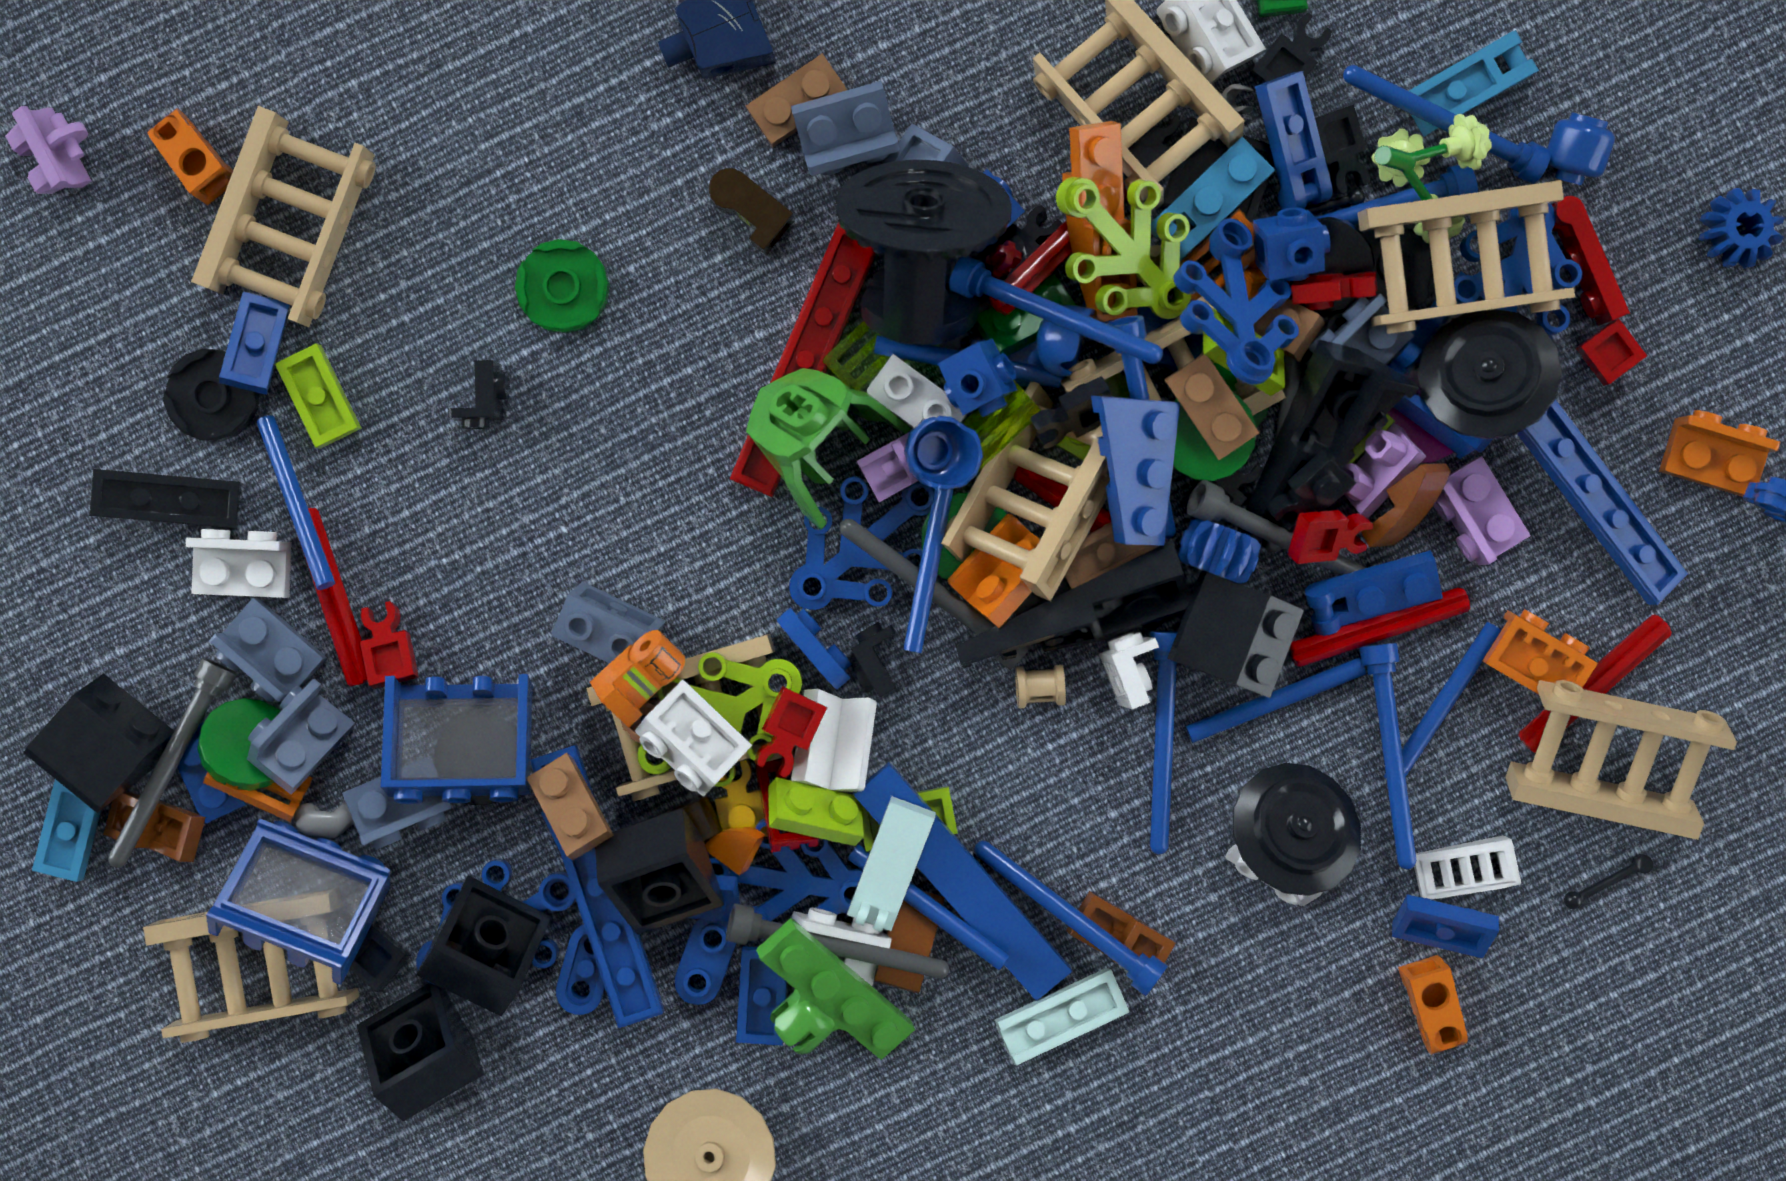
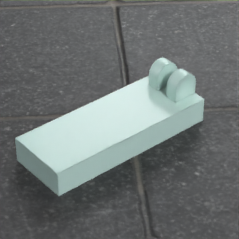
(891, 864)
(1061, 1016)

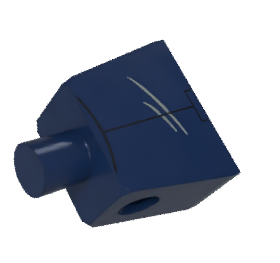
(720, 37)

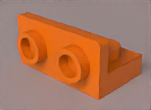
(1715, 453)
(991, 583)
(1532, 655)

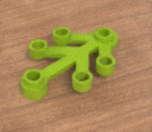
(1132, 250)
(735, 708)

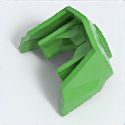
(797, 415)

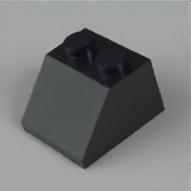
(1235, 633)
(100, 743)
(658, 872)
(484, 946)
(418, 1051)

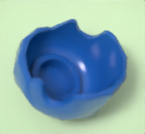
(1059, 346)
(943, 453)

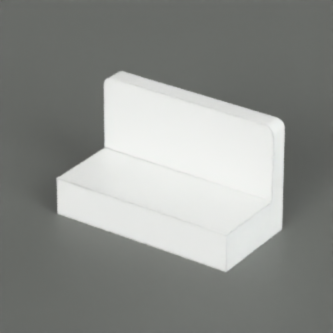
(840, 745)

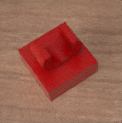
(1611, 352)

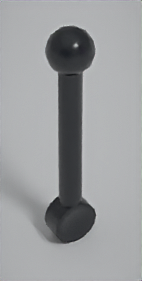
(1354, 197)
(1640, 863)

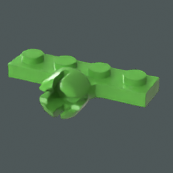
(827, 996)

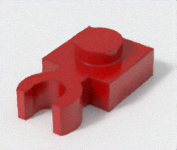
(1321, 291)
(1323, 534)
(388, 651)
(792, 722)

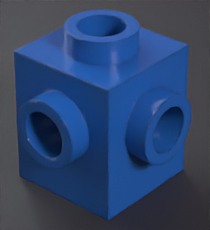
(1290, 245)
(978, 378)

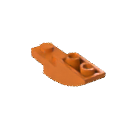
(1098, 157)

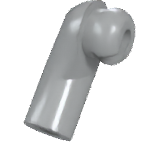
(322, 823)

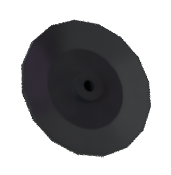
(1489, 373)
(1296, 829)

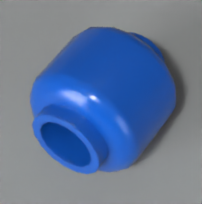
(1580, 148)

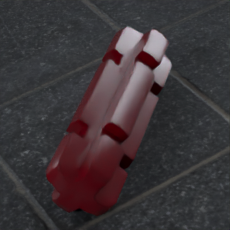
(1002, 260)

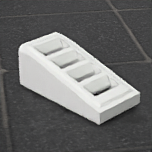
(1507, 861)

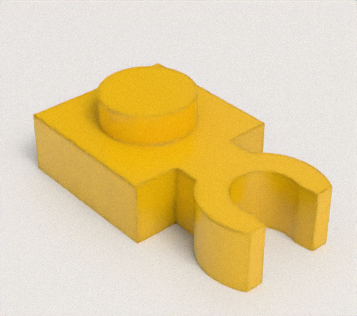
(740, 806)

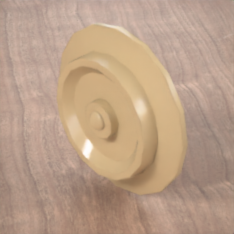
(709, 1139)

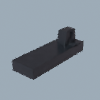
(164, 498)

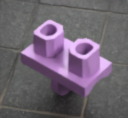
(54, 147)
(1387, 461)
(887, 469)

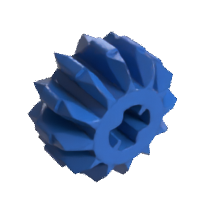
(1758, 224)
(1219, 550)

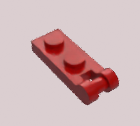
(1600, 293)

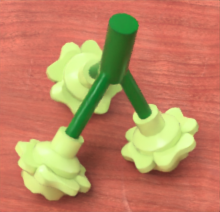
(1402, 158)

